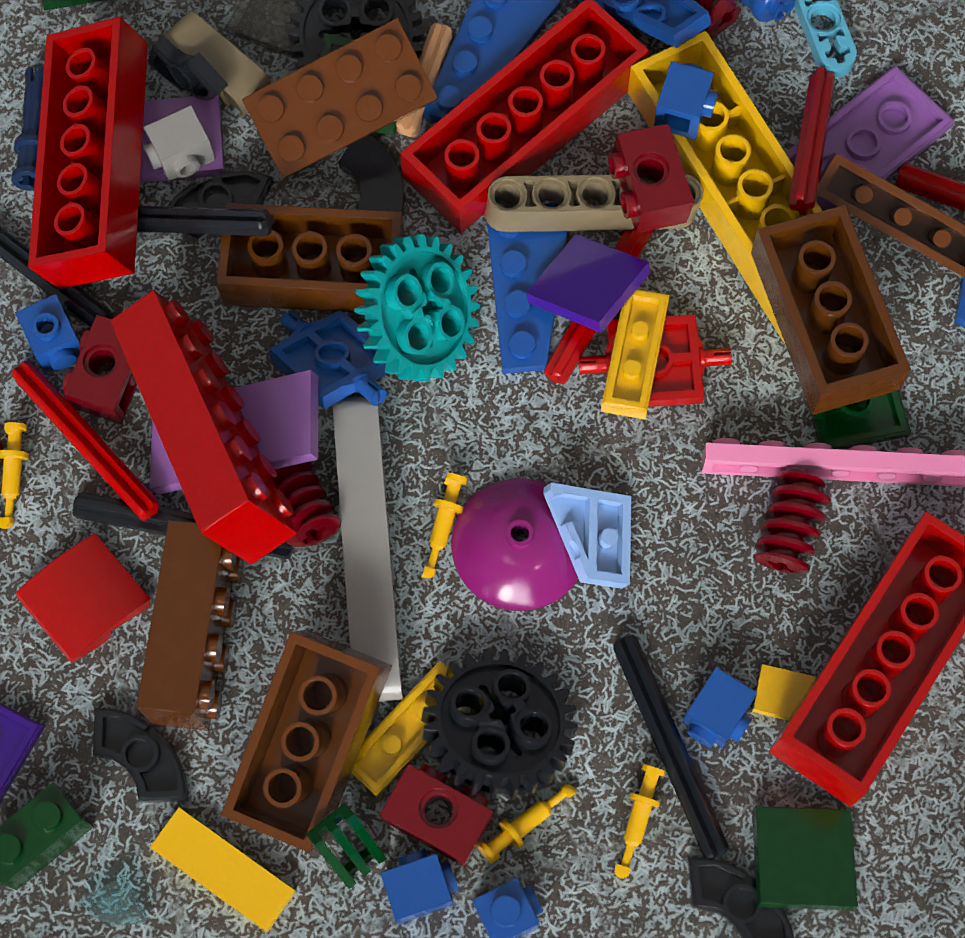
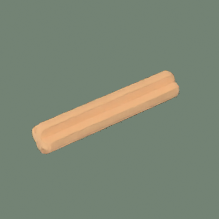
(431, 59)

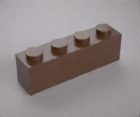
(894, 212)

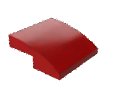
(82, 597)

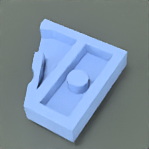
(594, 531)

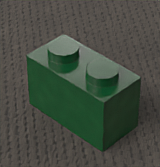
(39, 835)

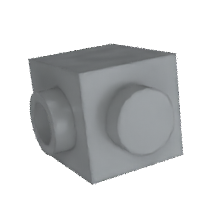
(178, 144)

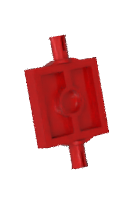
(678, 364)

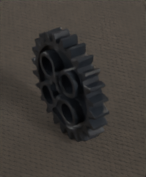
(313, 22)
(460, 736)

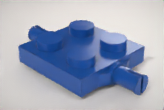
(333, 353)

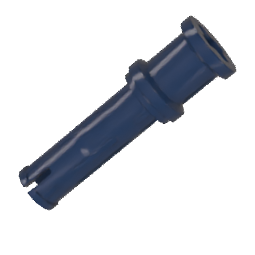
(27, 142)

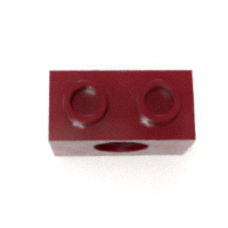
(654, 155)
(104, 394)
(453, 839)

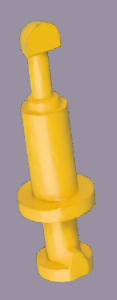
(12, 469)
(444, 520)
(639, 816)
(522, 825)

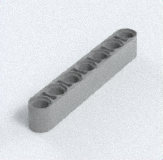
(366, 536)

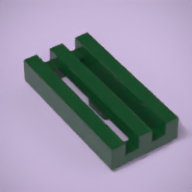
(358, 860)

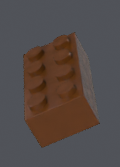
(340, 98)
(307, 259)
(829, 310)
(189, 630)
(306, 738)

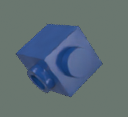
(685, 99)
(50, 333)
(719, 710)
(419, 886)
(509, 910)

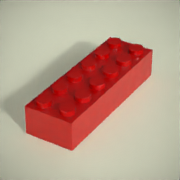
(523, 113)
(89, 154)
(204, 428)
(881, 666)

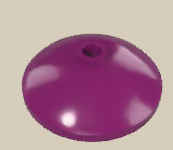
(498, 567)

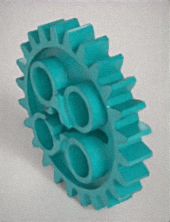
(417, 307)

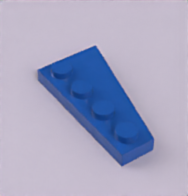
(663, 19)
(485, 43)
(516, 265)

